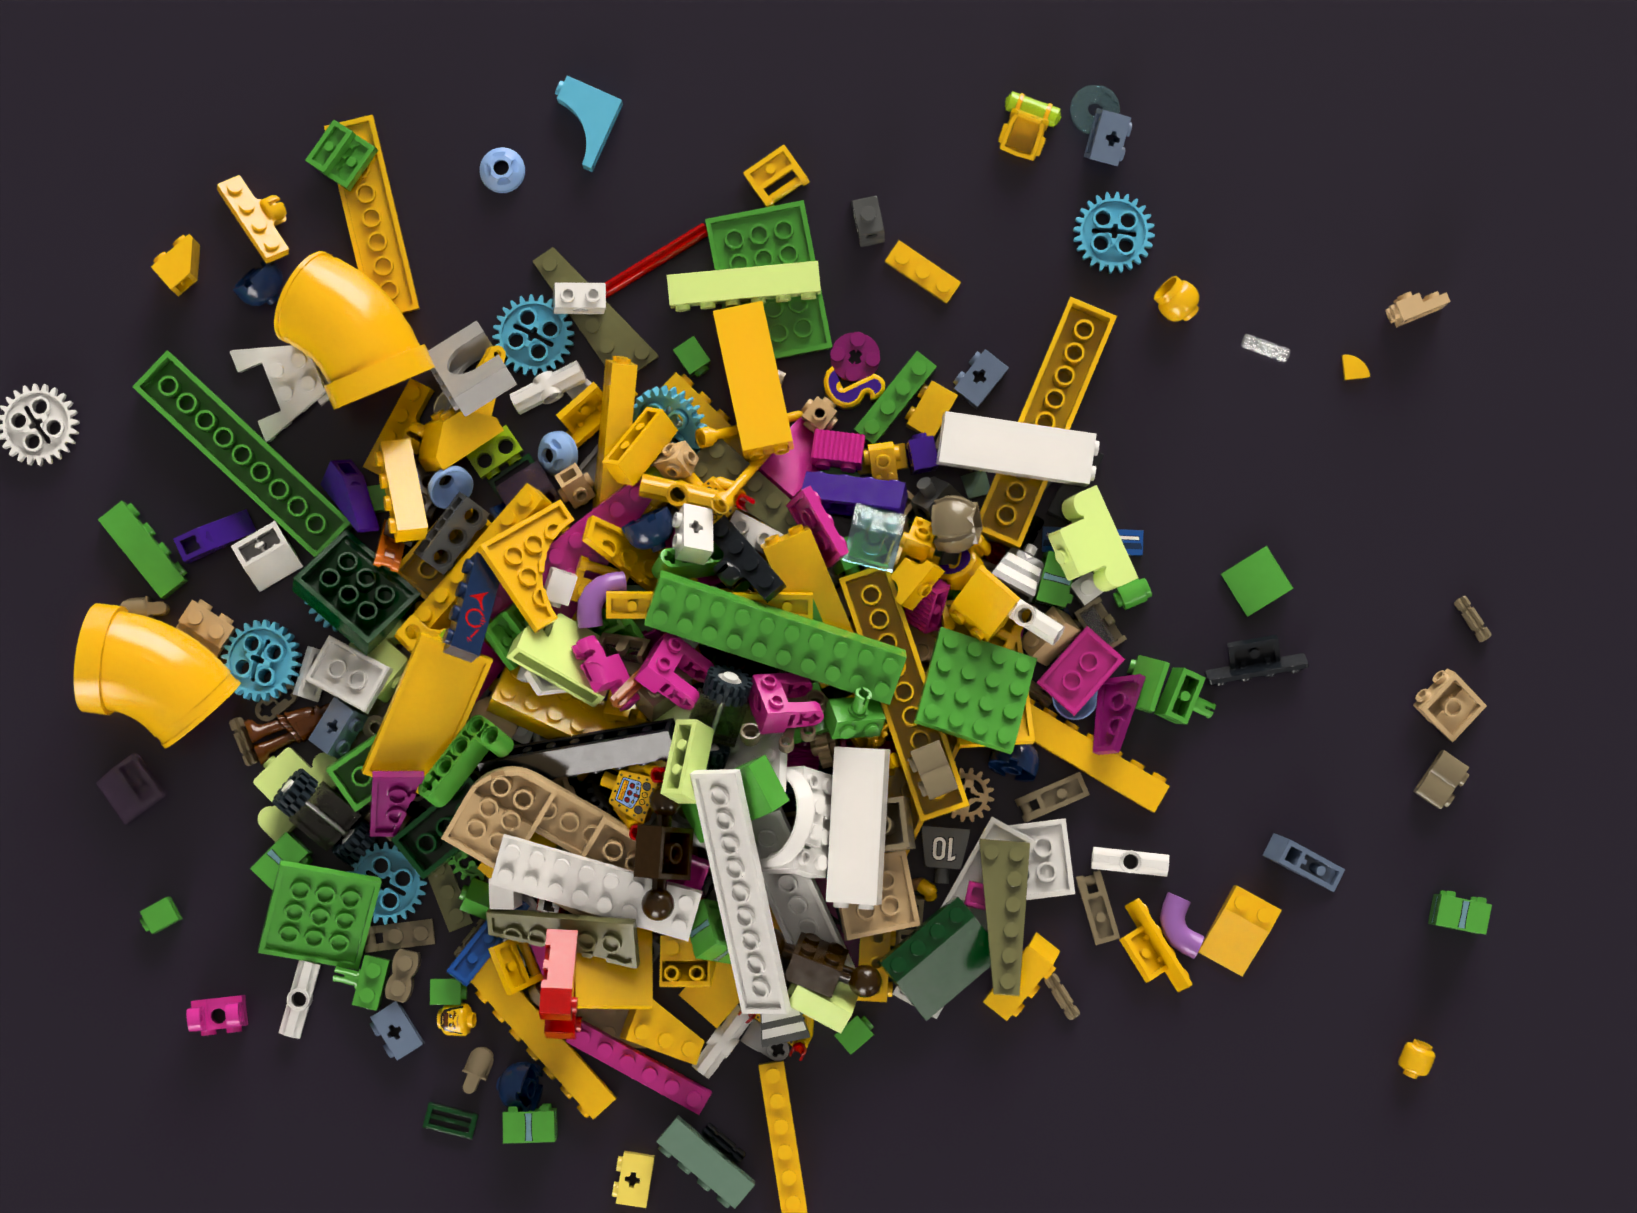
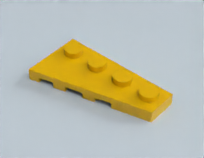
(613, 546)

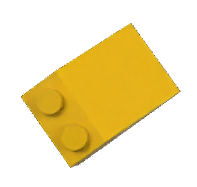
(983, 605)
(1239, 930)

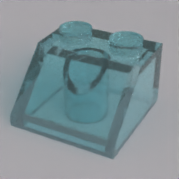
(874, 537)

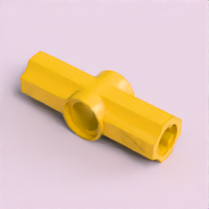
(661, 489)

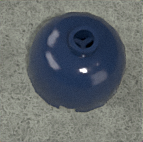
(260, 285)
(650, 530)
(1021, 762)
(520, 1086)

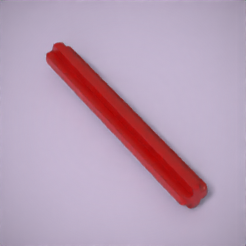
(656, 259)

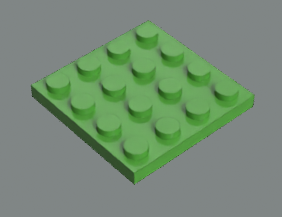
(975, 690)
(319, 915)

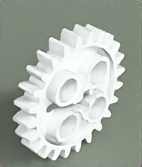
(56, 411)

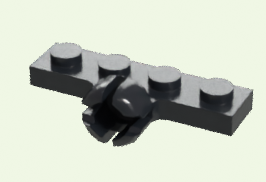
(743, 562)

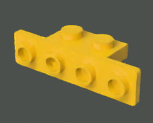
(583, 414)
(1150, 950)

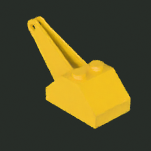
(453, 435)

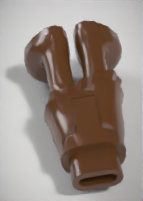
(298, 723)

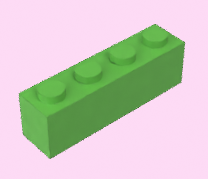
(895, 398)
(143, 550)

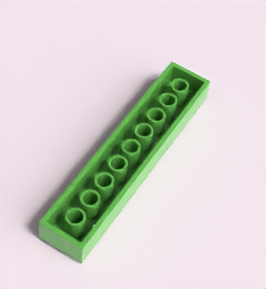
(241, 454)
(774, 637)

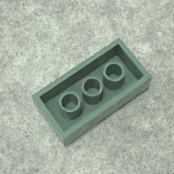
(705, 1161)

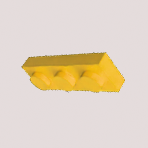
(922, 272)

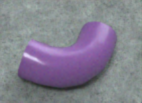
(594, 596)
(1175, 928)

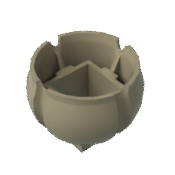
(955, 523)

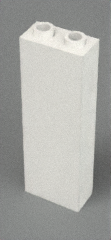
(1017, 449)
(857, 827)

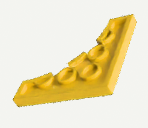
(519, 561)

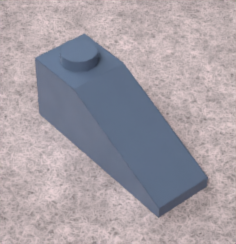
(1303, 862)

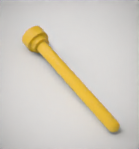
(708, 436)
(724, 500)

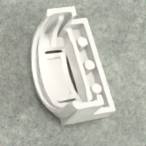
(809, 841)

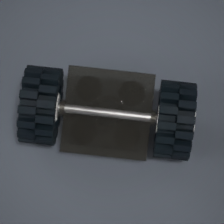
(723, 708)
(324, 816)

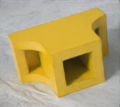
(915, 581)

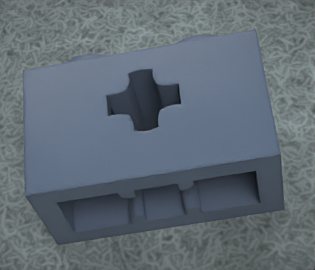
(1105, 124)
(993, 372)
(338, 728)
(409, 1036)

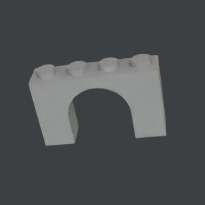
(478, 386)

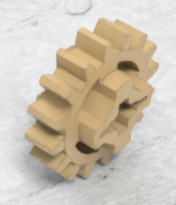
(824, 748)
(983, 797)

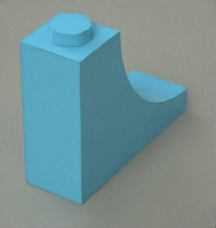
(594, 110)

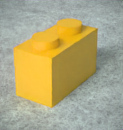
(929, 411)

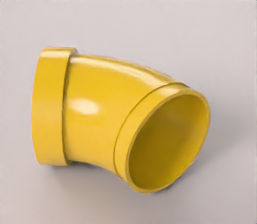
(347, 329)
(147, 672)

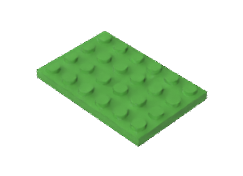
(772, 238)

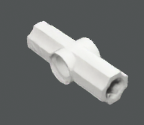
(548, 387)
(1040, 623)
(1146, 864)
(294, 1014)
(721, 1043)

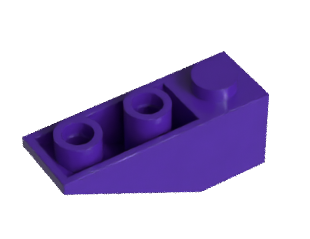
(350, 493)
(214, 536)

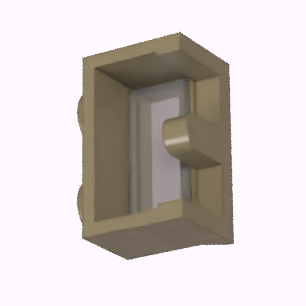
(1098, 619)
(631, 649)

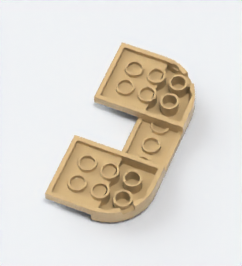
(524, 802)

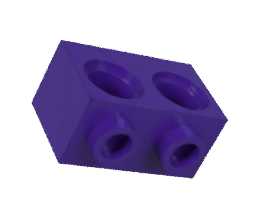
(921, 454)

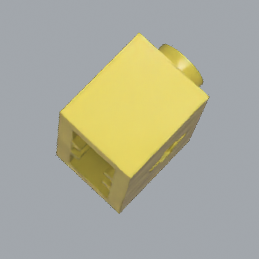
(638, 1194)

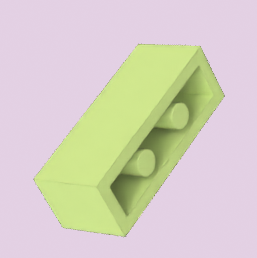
(687, 753)

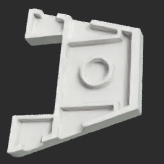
(293, 380)

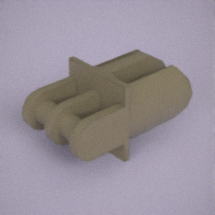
(146, 607)
(477, 1068)

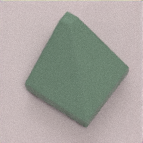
(975, 484)

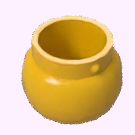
(1177, 299)

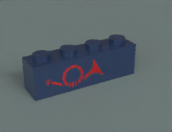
(472, 610)

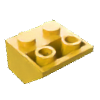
(179, 265)
(681, 967)

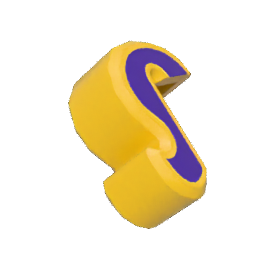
(854, 394)
(967, 564)

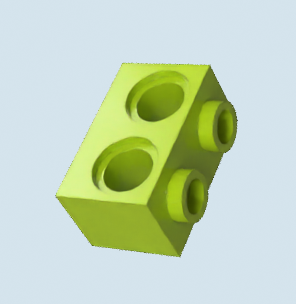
(498, 459)

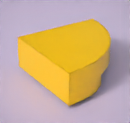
(1354, 368)

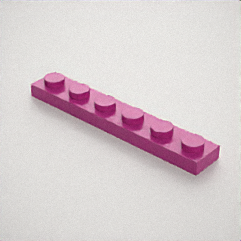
(641, 1067)

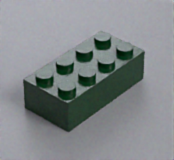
(422, 839)

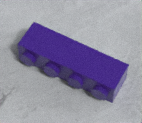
(843, 491)

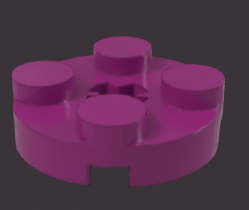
(855, 342)

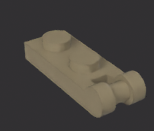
(1053, 796)
(1098, 908)
(401, 935)

